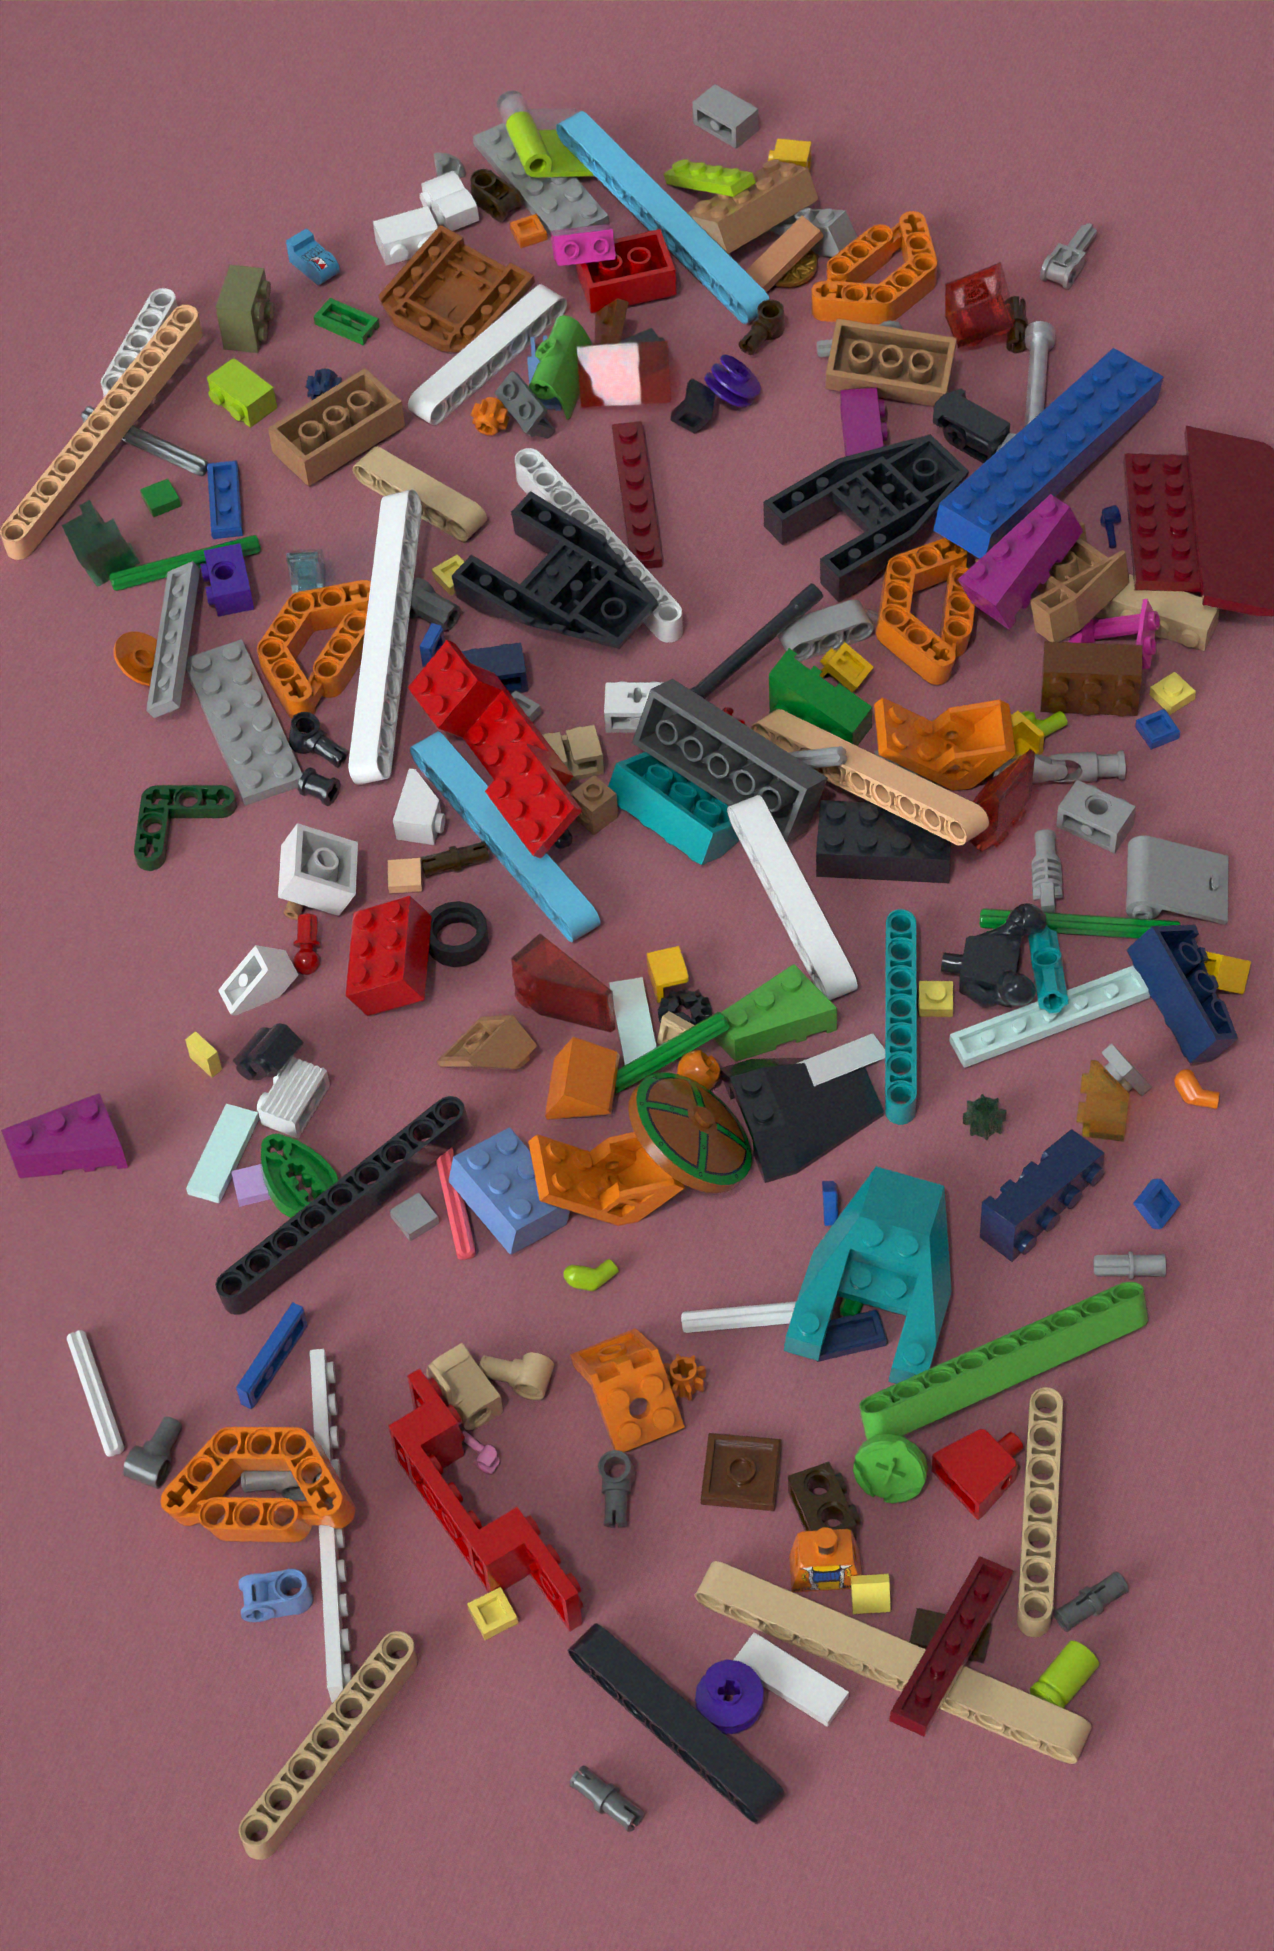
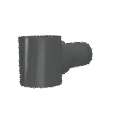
(152, 1461)
(616, 1488)

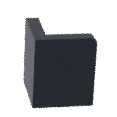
(695, 408)

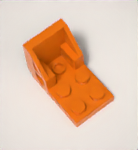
(952, 749)
(609, 1183)

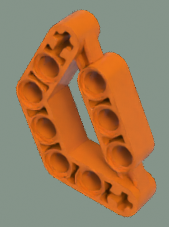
(850, 299)
(301, 615)
(905, 634)
(208, 1505)

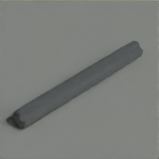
(161, 448)

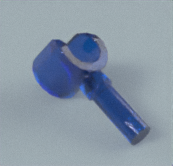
(1109, 517)

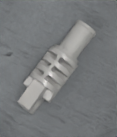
(1046, 871)

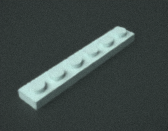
(1033, 1023)

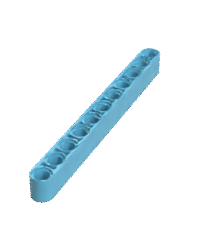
(659, 211)

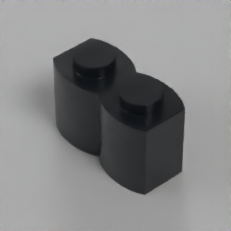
(267, 1052)

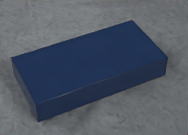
(853, 1335)

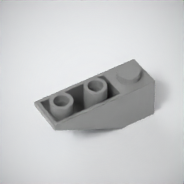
(833, 224)

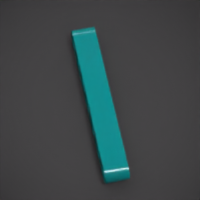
(900, 1028)

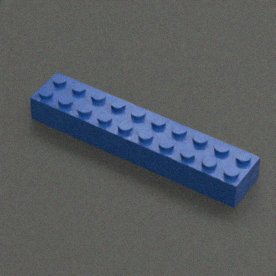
(1048, 452)

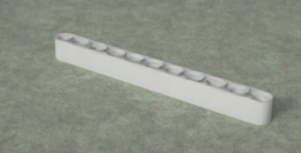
(385, 638)

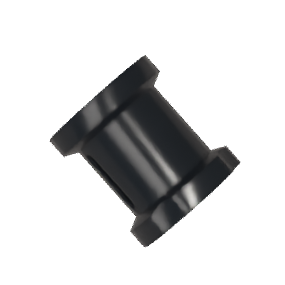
(319, 786)

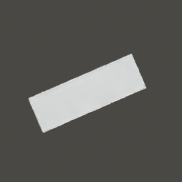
(793, 1679)

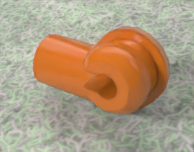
(1191, 1091)

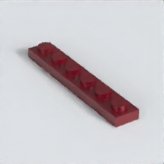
(636, 493)
(951, 1646)

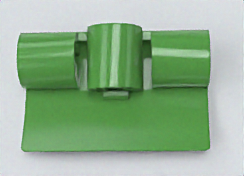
(558, 366)

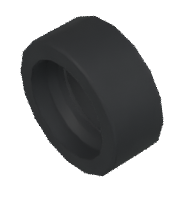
(460, 954)

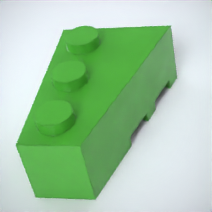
(775, 1014)

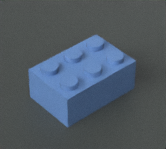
(502, 1191)

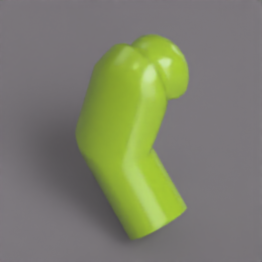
(589, 1278)

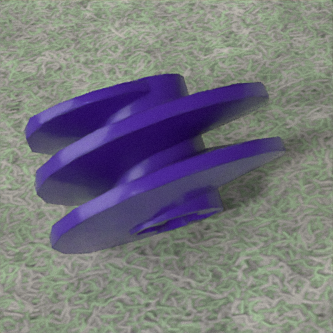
(733, 381)
(734, 1679)

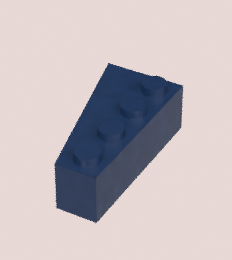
(1184, 990)

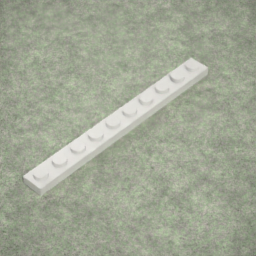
(332, 1569)

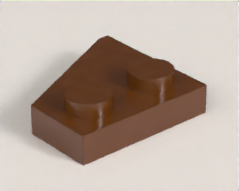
(610, 322)

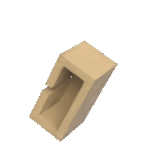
(578, 751)

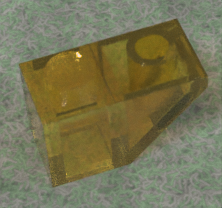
(1105, 1105)

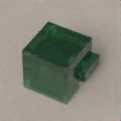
(99, 544)

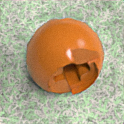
(700, 1068)

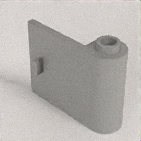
(1175, 880)

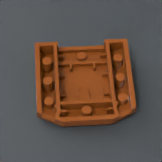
(453, 292)

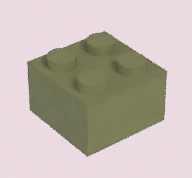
(244, 309)

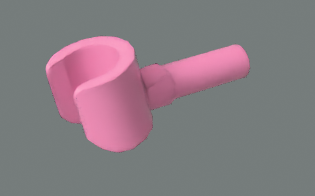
(487, 1455)

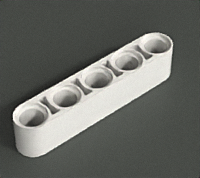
(151, 317)

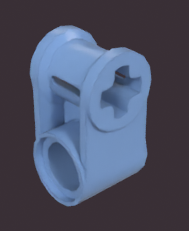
(271, 1597)

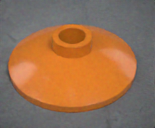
(136, 655)

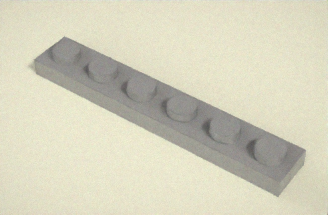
(173, 640)

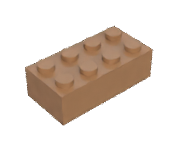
(777, 195)
(894, 360)
(336, 427)

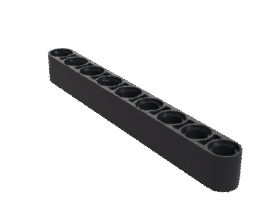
(339, 1219)

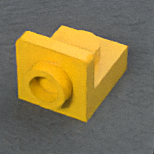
(845, 666)

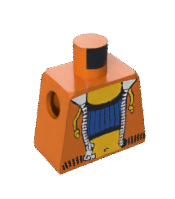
(824, 1560)

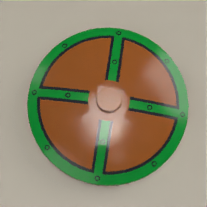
(690, 1132)

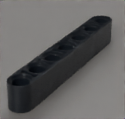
(676, 1723)

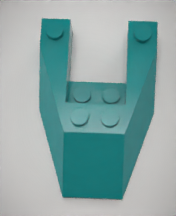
(887, 1254)

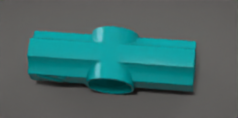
(1048, 970)

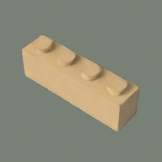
(1180, 614)

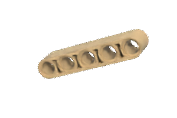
(439, 503)

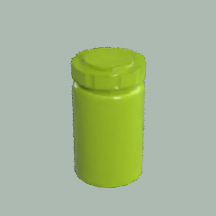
(1066, 1674)

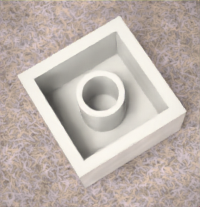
(318, 869)

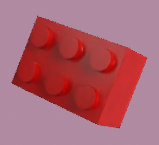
(636, 275)
(388, 956)

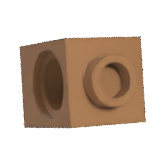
(597, 804)

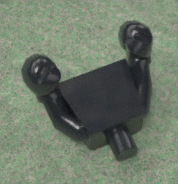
(992, 961)

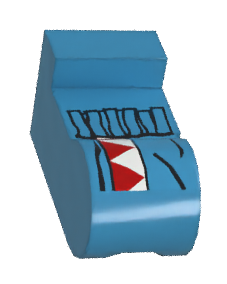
(311, 257)

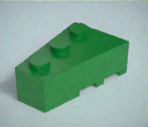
(817, 701)

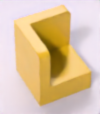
(1026, 735)
(666, 969)
(1229, 971)

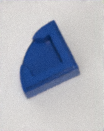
(830, 1202)

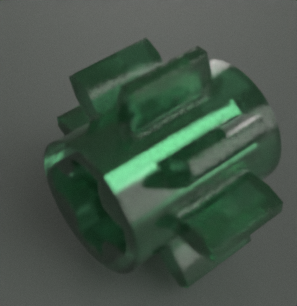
(984, 1116)

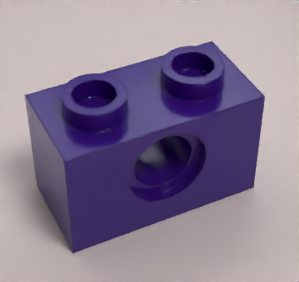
(228, 580)

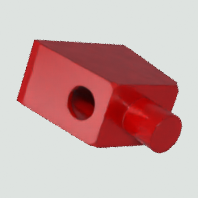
(978, 1468)

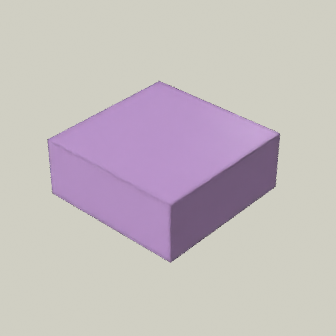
(250, 1185)

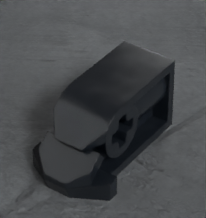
(969, 425)

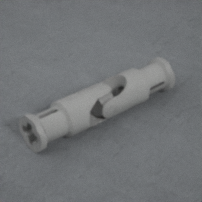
(1090, 767)

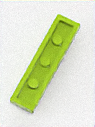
(709, 178)

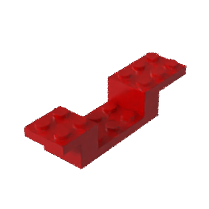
(524, 766)
(501, 1550)

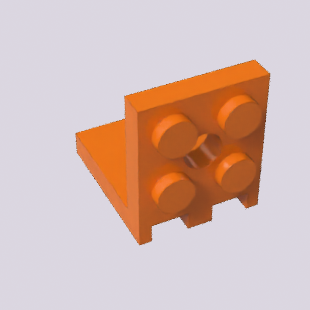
(621, 1372)

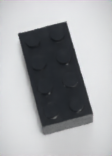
(875, 844)

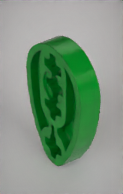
(296, 1159)

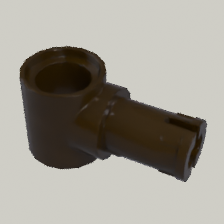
(767, 326)

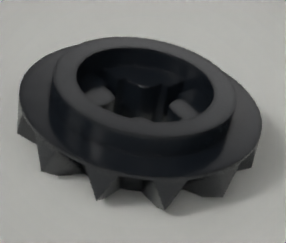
(699, 1005)

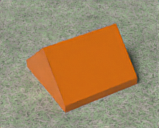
(582, 1080)

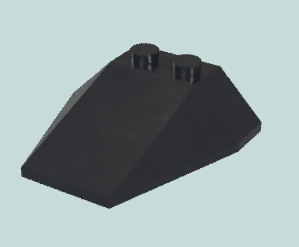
(794, 1119)

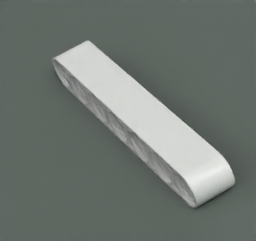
(486, 355)
(792, 897)

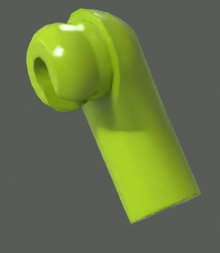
(1049, 724)

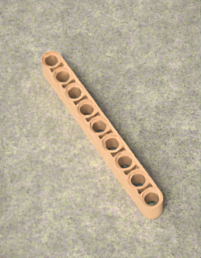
(880, 780)

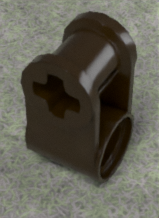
(494, 194)

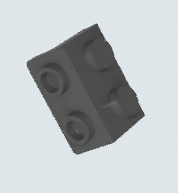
(524, 406)

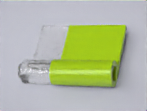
(536, 138)

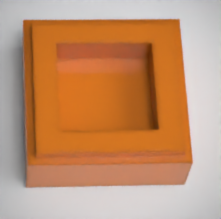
(528, 231)

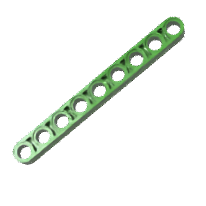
(1005, 1361)

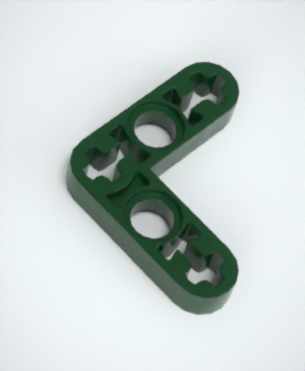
(163, 812)

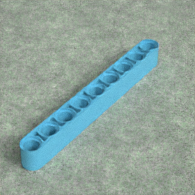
(538, 877)

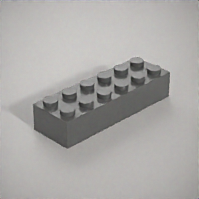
(727, 756)

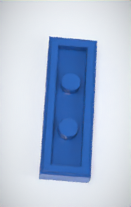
(224, 499)
(272, 1356)

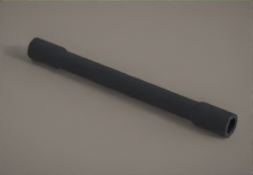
(797, 607)

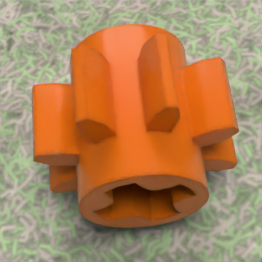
(490, 416)
(693, 1375)

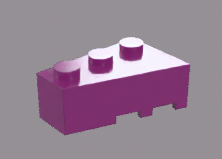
(65, 1140)

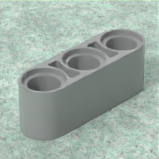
(827, 628)

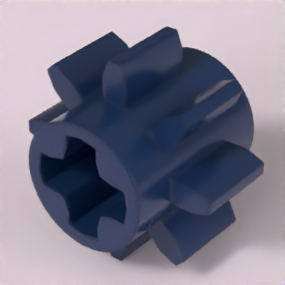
(321, 382)

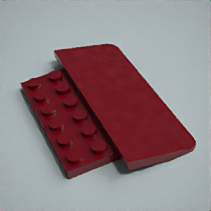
(1205, 521)

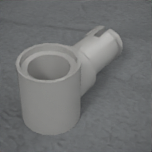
(280, 1481)

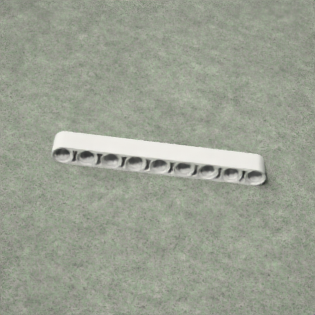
(541, 478)

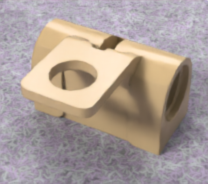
(465, 1387)

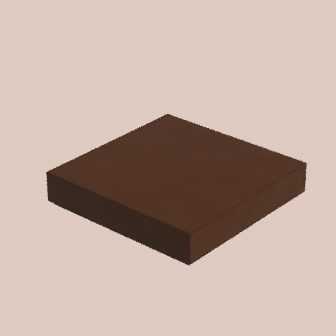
(741, 1472)

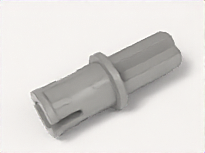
(1130, 1265)

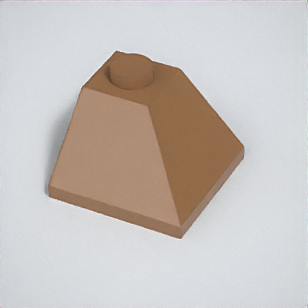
(491, 1044)

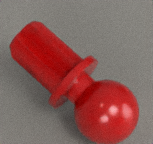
(306, 960)

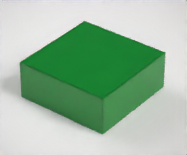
(160, 497)

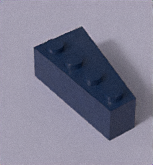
(1040, 1195)

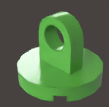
(890, 1468)

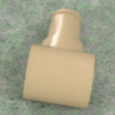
(526, 1375)

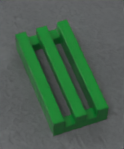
(342, 324)

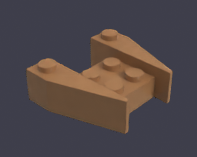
(1077, 589)

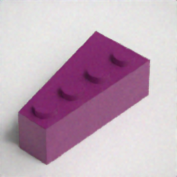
(1021, 561)

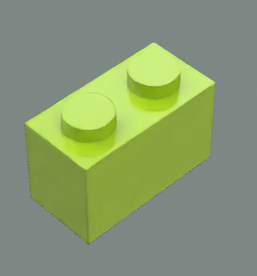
(241, 392)

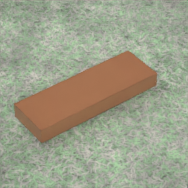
(784, 253)

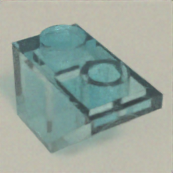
(306, 569)

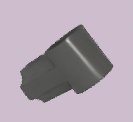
(432, 606)

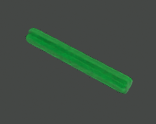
(671, 1050)

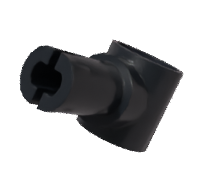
(314, 739)

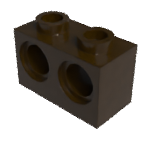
(816, 1509)

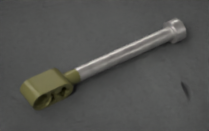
(1039, 340)

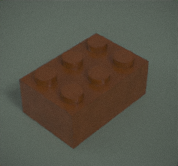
(1091, 678)

